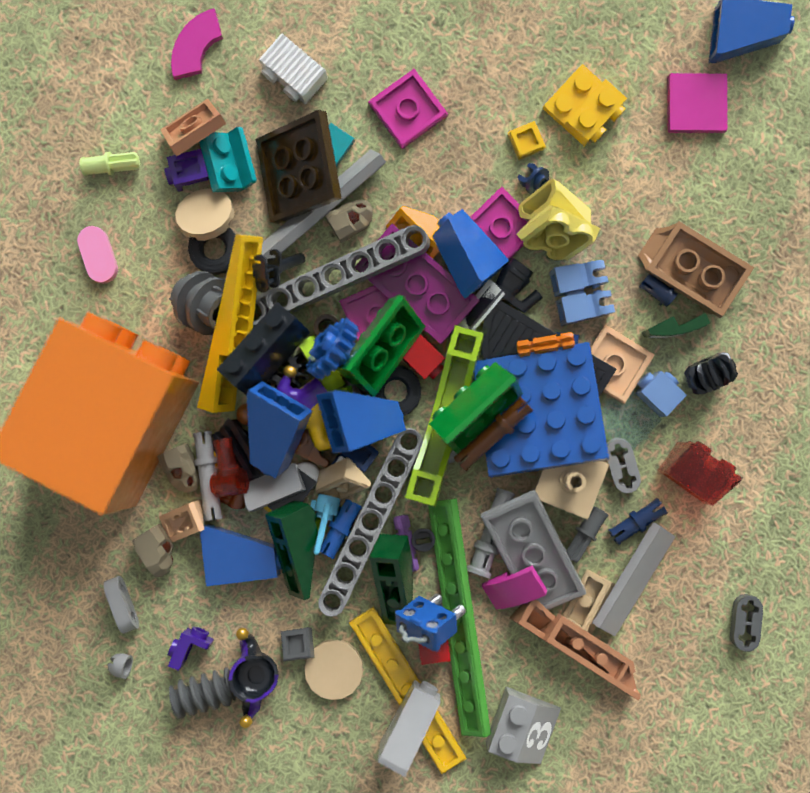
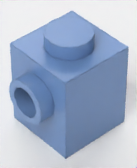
(660, 392)

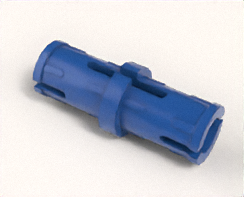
(340, 528)

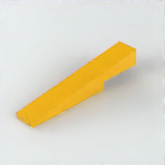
(232, 323)

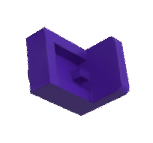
(181, 648)

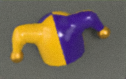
(307, 396)

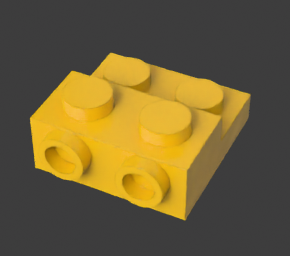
(585, 105)

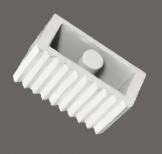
(292, 69)

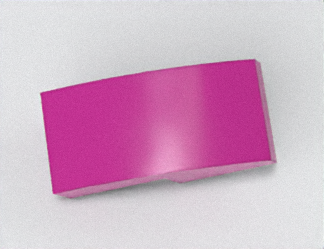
(514, 589)

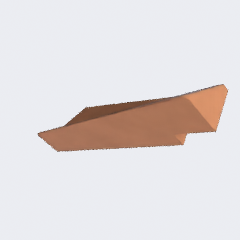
(578, 645)

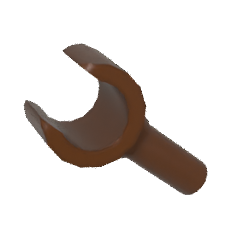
(234, 502)

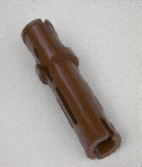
(493, 433)

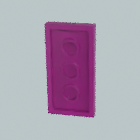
(425, 287)

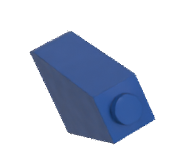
(748, 27)
(467, 252)
(358, 419)
(274, 428)
(236, 557)

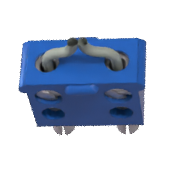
(427, 622)

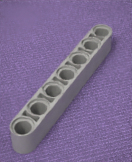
(346, 265)
(360, 532)

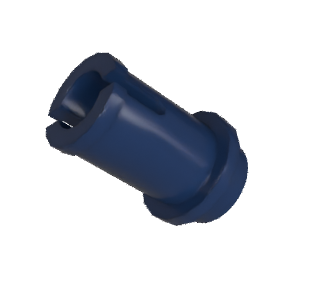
(658, 290)

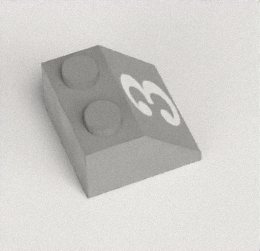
(522, 727)

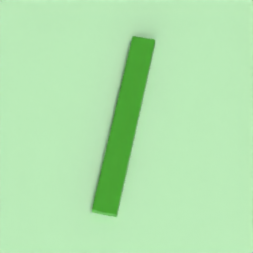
(464, 643)

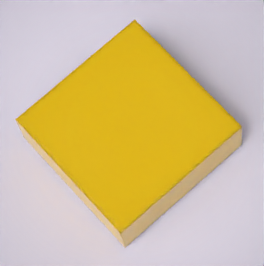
(526, 140)

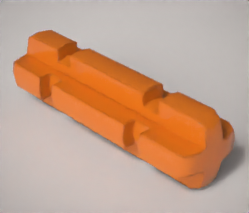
(545, 344)

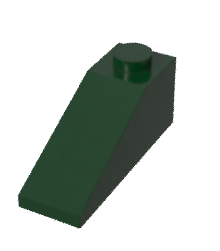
(294, 540)
(392, 574)

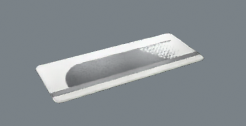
(489, 297)

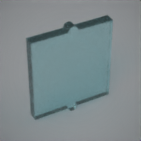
(629, 420)

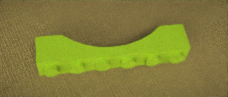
(435, 452)

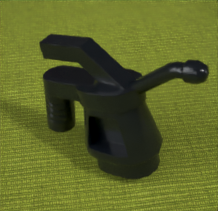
(512, 281)

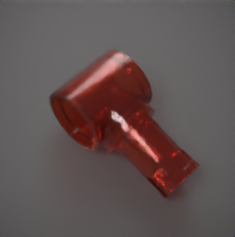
(228, 478)

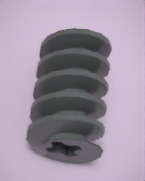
(201, 695)

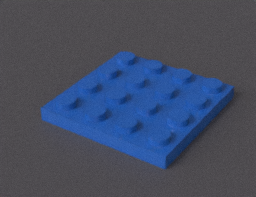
(565, 418)

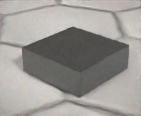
(297, 644)

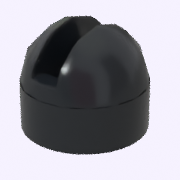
(421, 534)

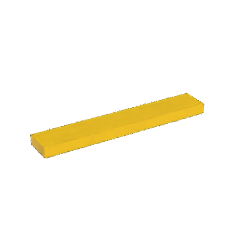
(399, 677)

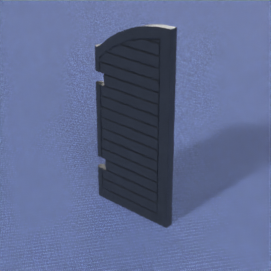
(507, 326)

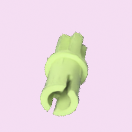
(109, 163)

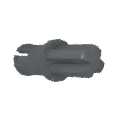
(586, 533)

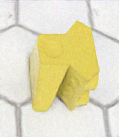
(556, 222)

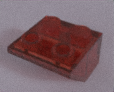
(699, 472)

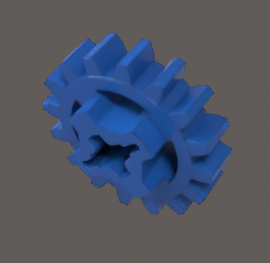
(332, 348)

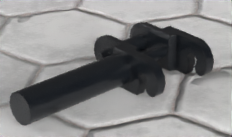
(269, 274)

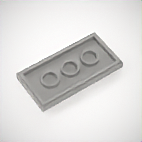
(529, 538)

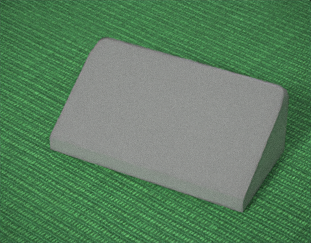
(268, 490)

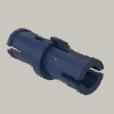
(637, 521)

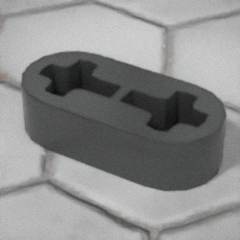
(753, 623)

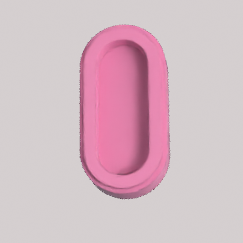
(97, 254)

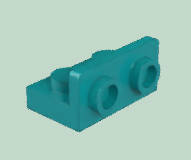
(228, 161)

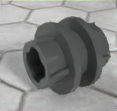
(197, 301)

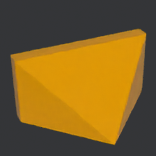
(407, 217)

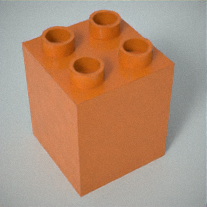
(96, 414)

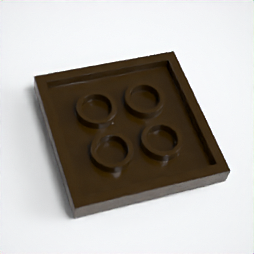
(298, 167)

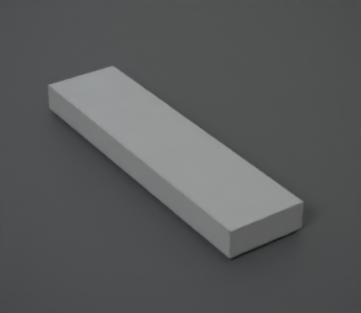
(633, 579)

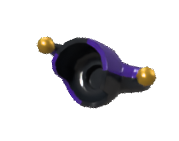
(251, 676)

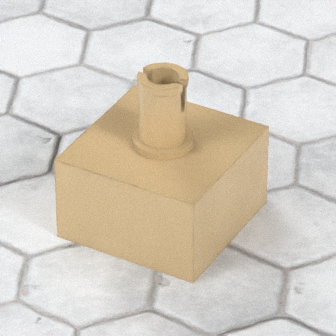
(571, 487)

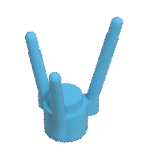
(326, 508)

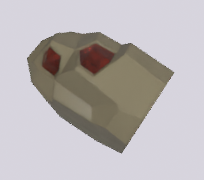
(350, 219)
(180, 468)
(155, 550)

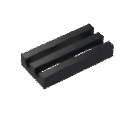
(239, 451)

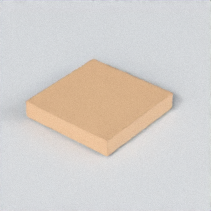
(624, 355)

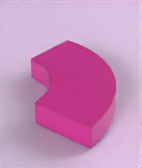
(193, 43)

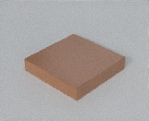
(192, 127)

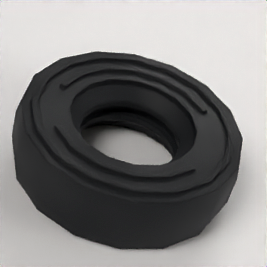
(212, 266)
(413, 388)

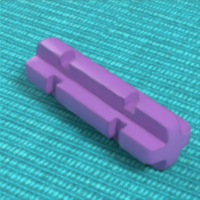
(402, 524)

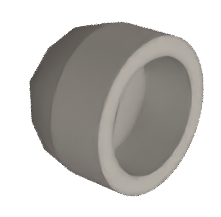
(121, 665)

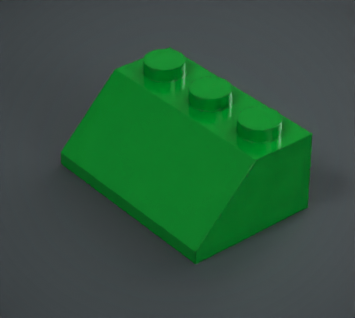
(382, 346)
(476, 406)

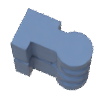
(576, 305)

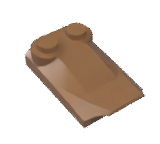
(695, 267)

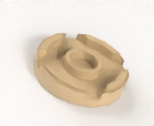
(204, 214)
(334, 670)

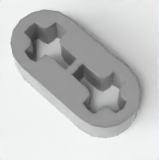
(630, 464)
(121, 604)

